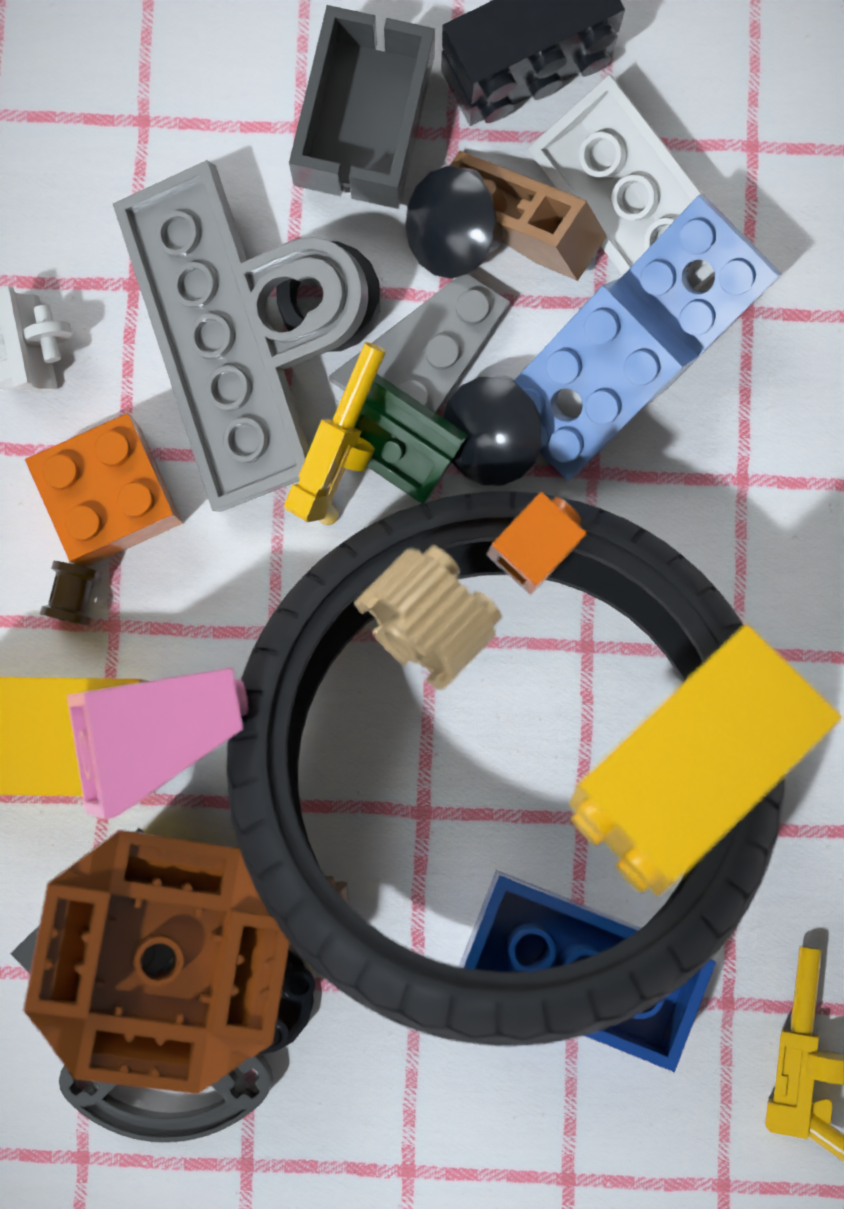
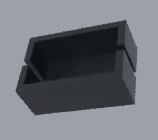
(524, 50)

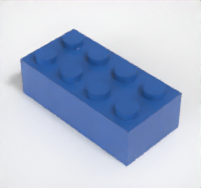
(540, 930)

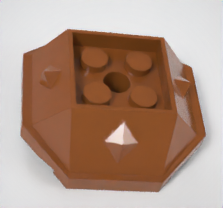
(170, 1027)

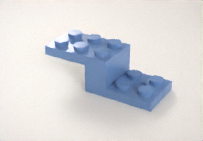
(643, 332)

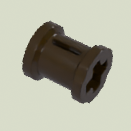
(70, 593)

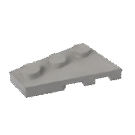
(436, 341)

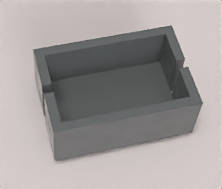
(362, 107)

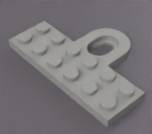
(216, 333)

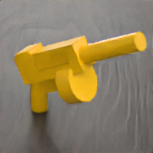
(336, 446)
(801, 1063)

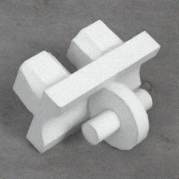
(30, 342)

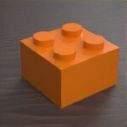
(103, 491)

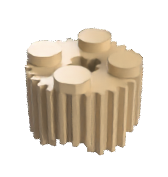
(429, 614)

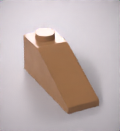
(539, 219)

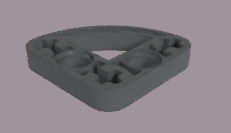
(173, 1126)

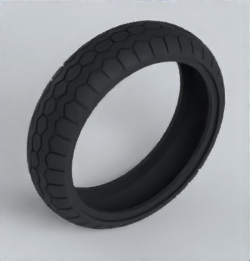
(288, 663)

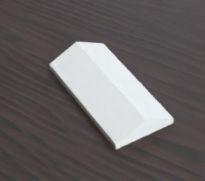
(622, 170)

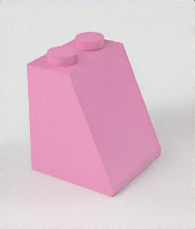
(148, 733)

